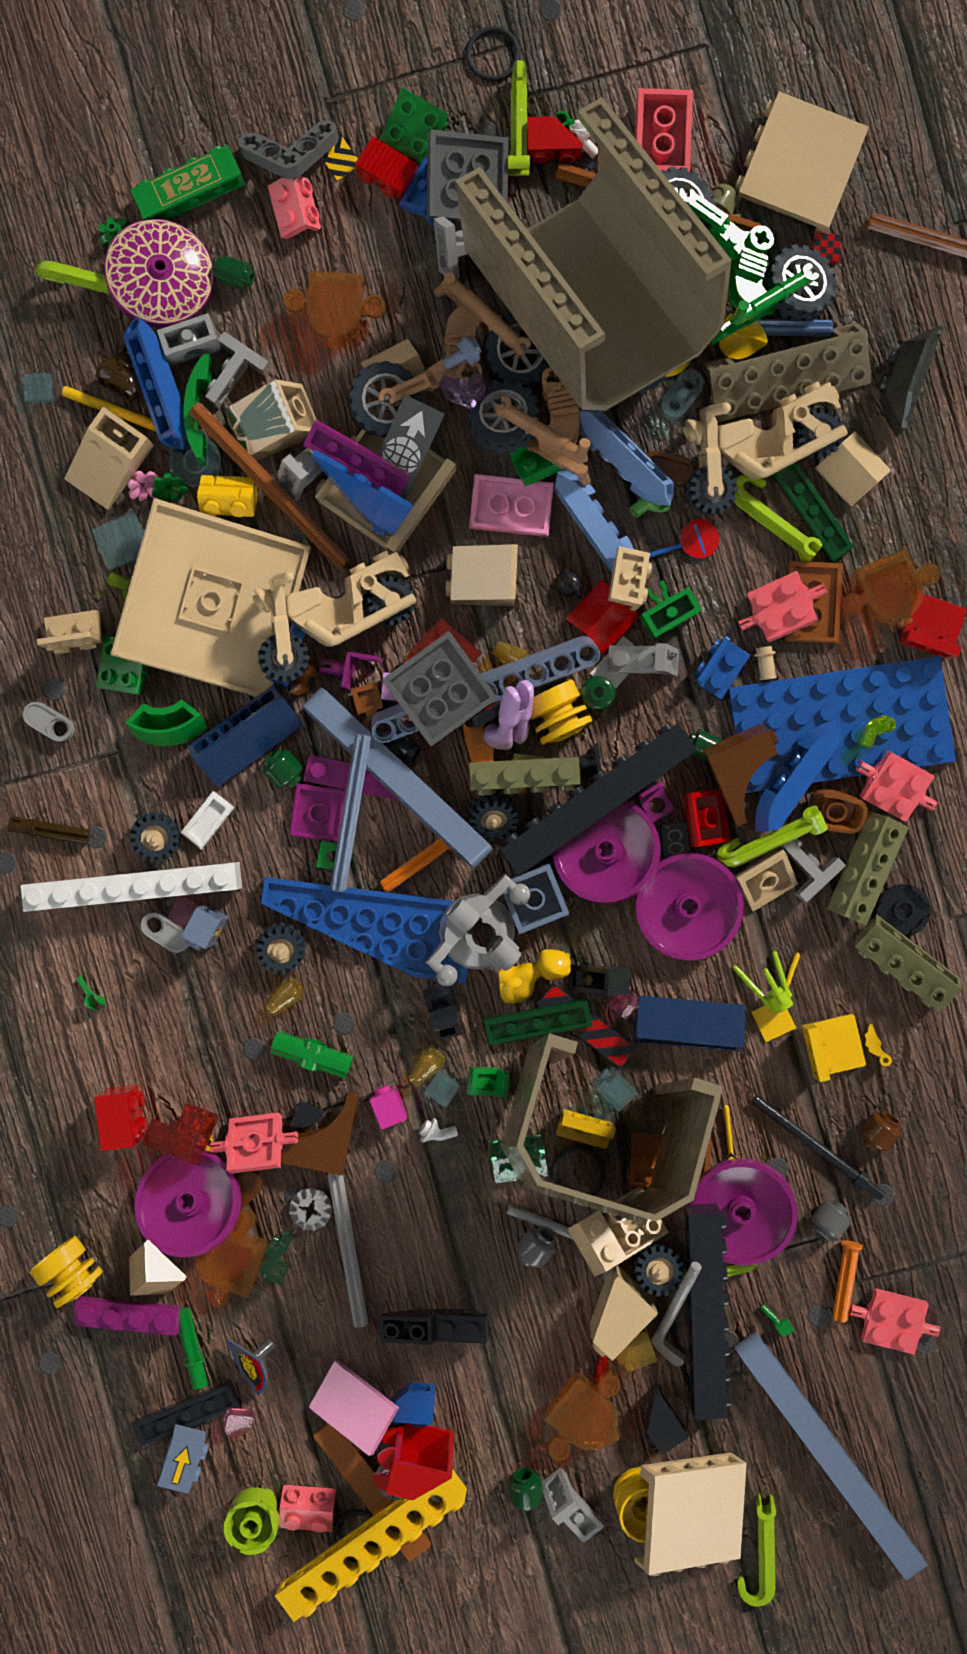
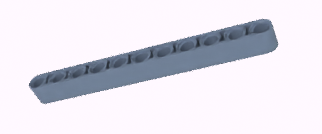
(831, 1455)

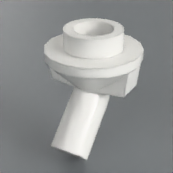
(583, 135)
(431, 1131)

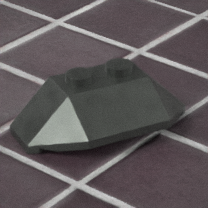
(906, 377)

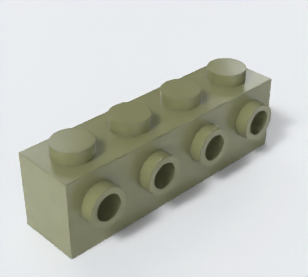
(518, 774)
(878, 838)
(907, 963)

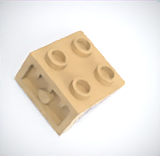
(71, 631)

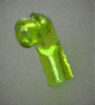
(121, 583)
(875, 727)

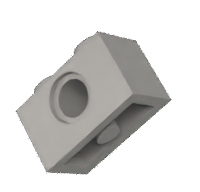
(189, 339)

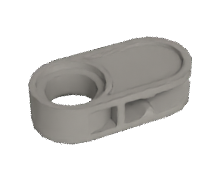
(44, 719)
(168, 936)

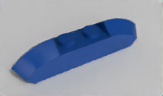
(156, 383)
(817, 749)

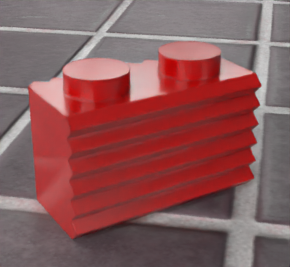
(385, 168)

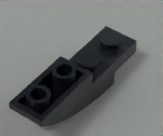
(434, 1325)

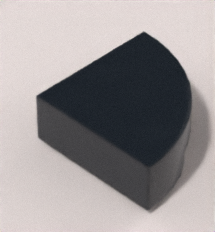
(306, 1115)

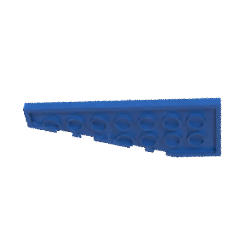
(382, 924)

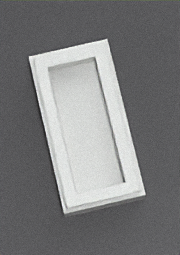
(207, 820)

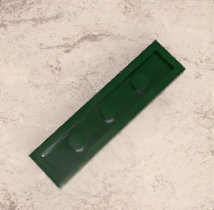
(813, 511)
(538, 1022)

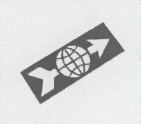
(410, 437)

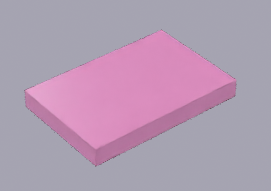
(510, 507)
(353, 1407)

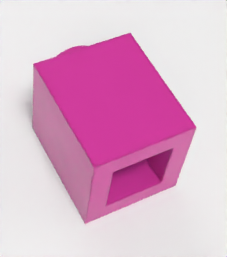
(388, 1106)

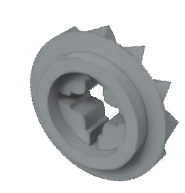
(322, 1205)

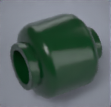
(597, 693)
(282, 768)
(525, 1489)

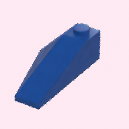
(377, 506)

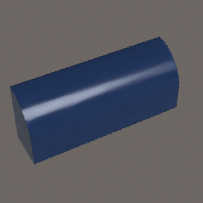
(245, 736)
(689, 1023)

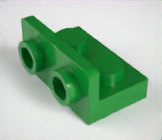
(532, 466)

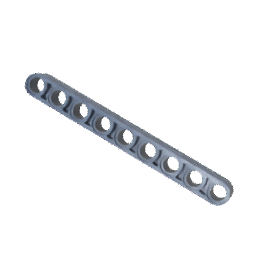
(496, 676)
(400, 780)

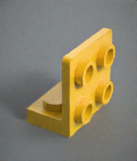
(833, 1046)

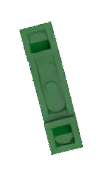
(199, 380)

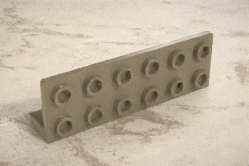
(767, 379)

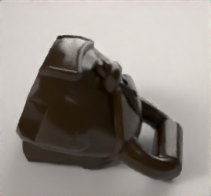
(119, 375)

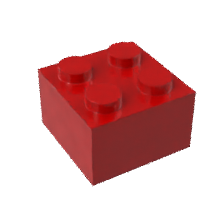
(120, 1117)

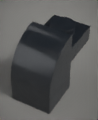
(442, 1011)

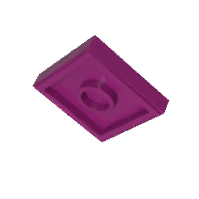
(317, 812)

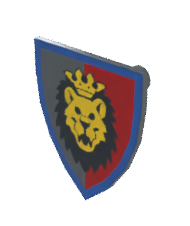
(252, 1364)

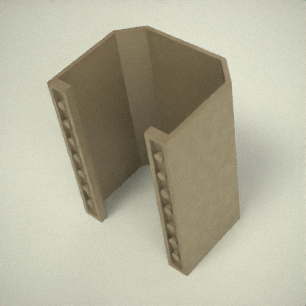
(609, 283)
(678, 1158)

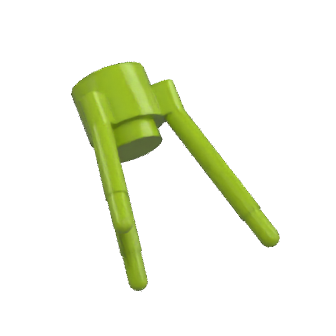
(779, 997)

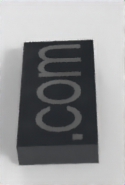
(674, 838)

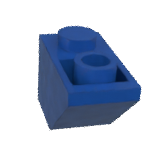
(414, 1404)

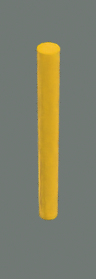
(117, 410)

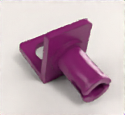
(346, 668)
(651, 791)

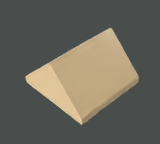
(401, 353)
(852, 469)
(766, 879)
(152, 1272)

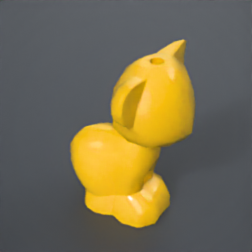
(519, 981)

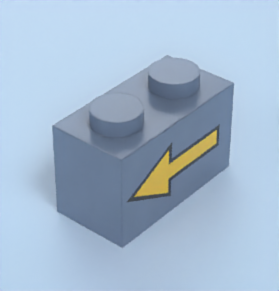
(204, 927)
(182, 1459)

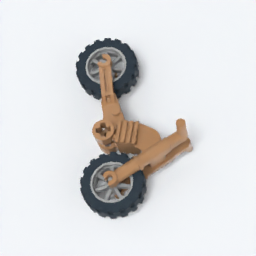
(471, 312)
(522, 426)

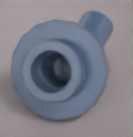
(468, 351)

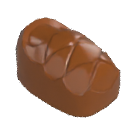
(840, 810)

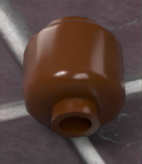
(881, 1131)

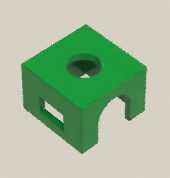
(326, 847)

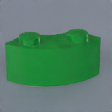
(166, 725)

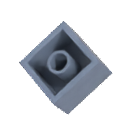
(544, 902)

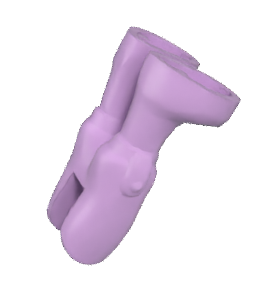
(513, 717)

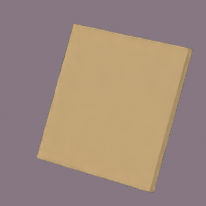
(193, 597)

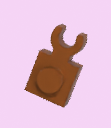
(368, 701)

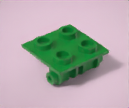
(410, 124)
(119, 673)

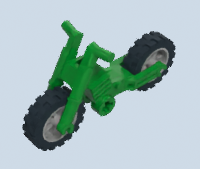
(749, 264)

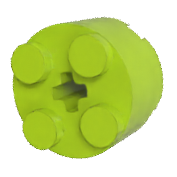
(252, 1520)

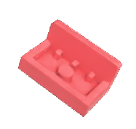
(294, 206)
(307, 1508)

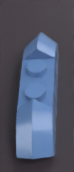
(632, 463)
(589, 516)

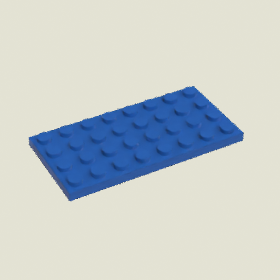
(792, 707)

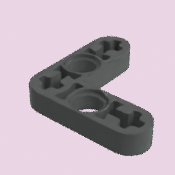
(289, 161)

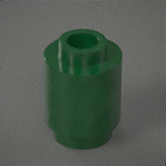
(233, 272)
(701, 741)

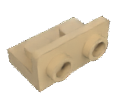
(629, 577)

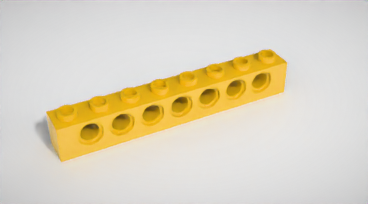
(300, 1602)

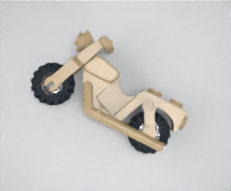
(760, 451)
(328, 618)

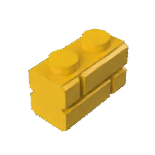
(227, 496)

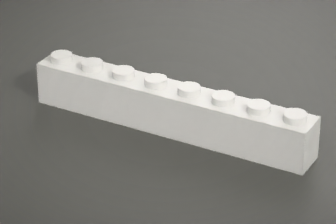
(131, 886)

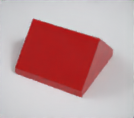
(600, 618)
(706, 818)

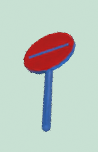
(697, 539)

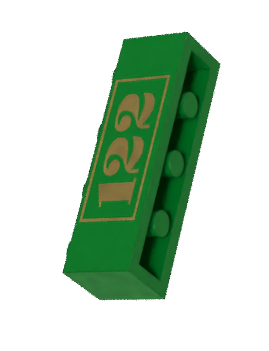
(188, 185)

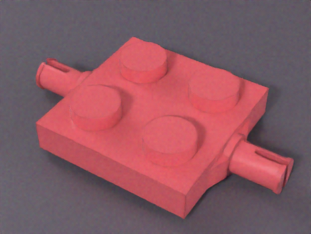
(782, 606)
(896, 785)
(254, 1143)
(894, 1321)

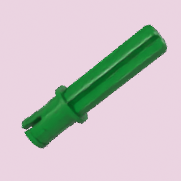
(191, 1349)

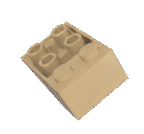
(107, 458)
(611, 1239)

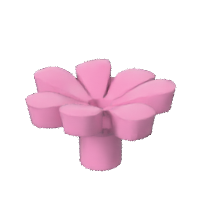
(141, 485)

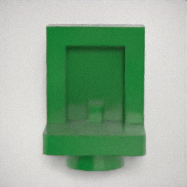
(488, 1081)

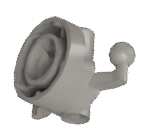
(459, 944)

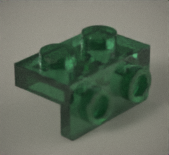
(503, 1170)
(272, 1266)

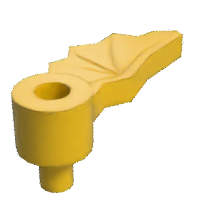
(874, 1045)

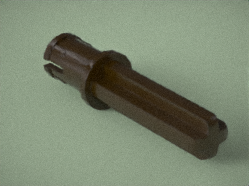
(48, 830)

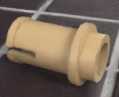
(766, 663)

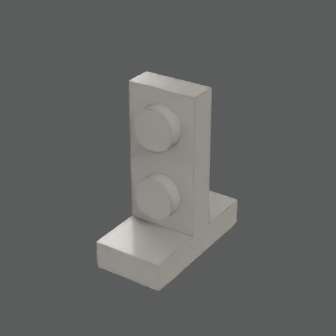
(448, 245)
(233, 369)
(297, 473)
(644, 659)
(809, 865)
(569, 1507)

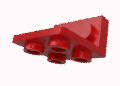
(935, 628)

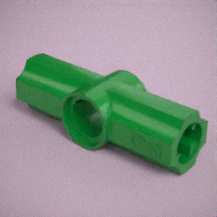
(311, 1054)

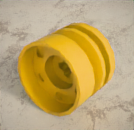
(558, 712)
(66, 1272)
(629, 1505)

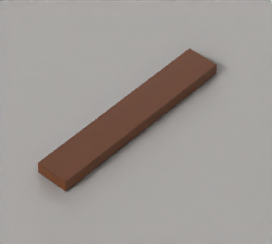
(359, 1474)

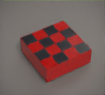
(828, 246)

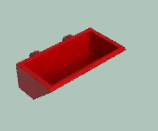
(416, 1461)

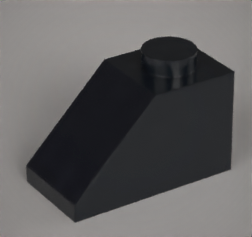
(599, 979)
(662, 1423)

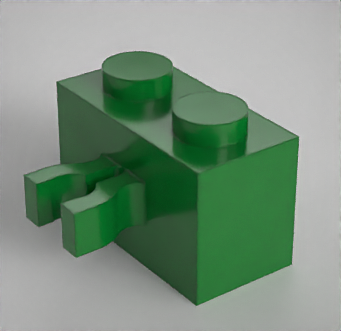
(670, 612)

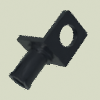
(590, 762)

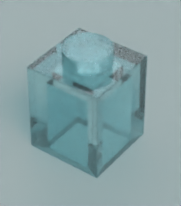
(615, 1088)

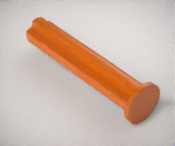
(414, 865)
(846, 1280)

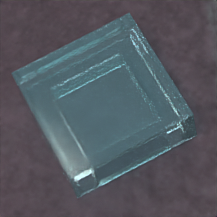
(38, 387)
(442, 1088)

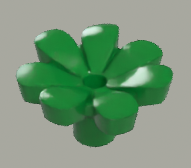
(110, 230)
(169, 487)

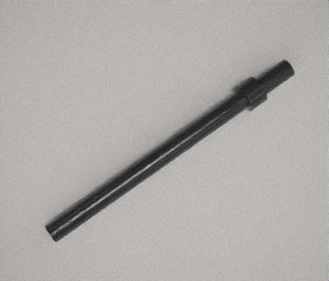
(858, 1178)

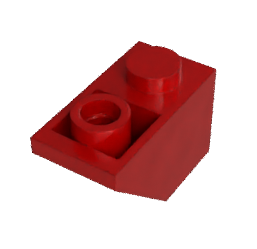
(551, 141)

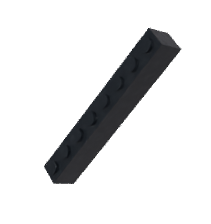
(597, 799)
(706, 1312)

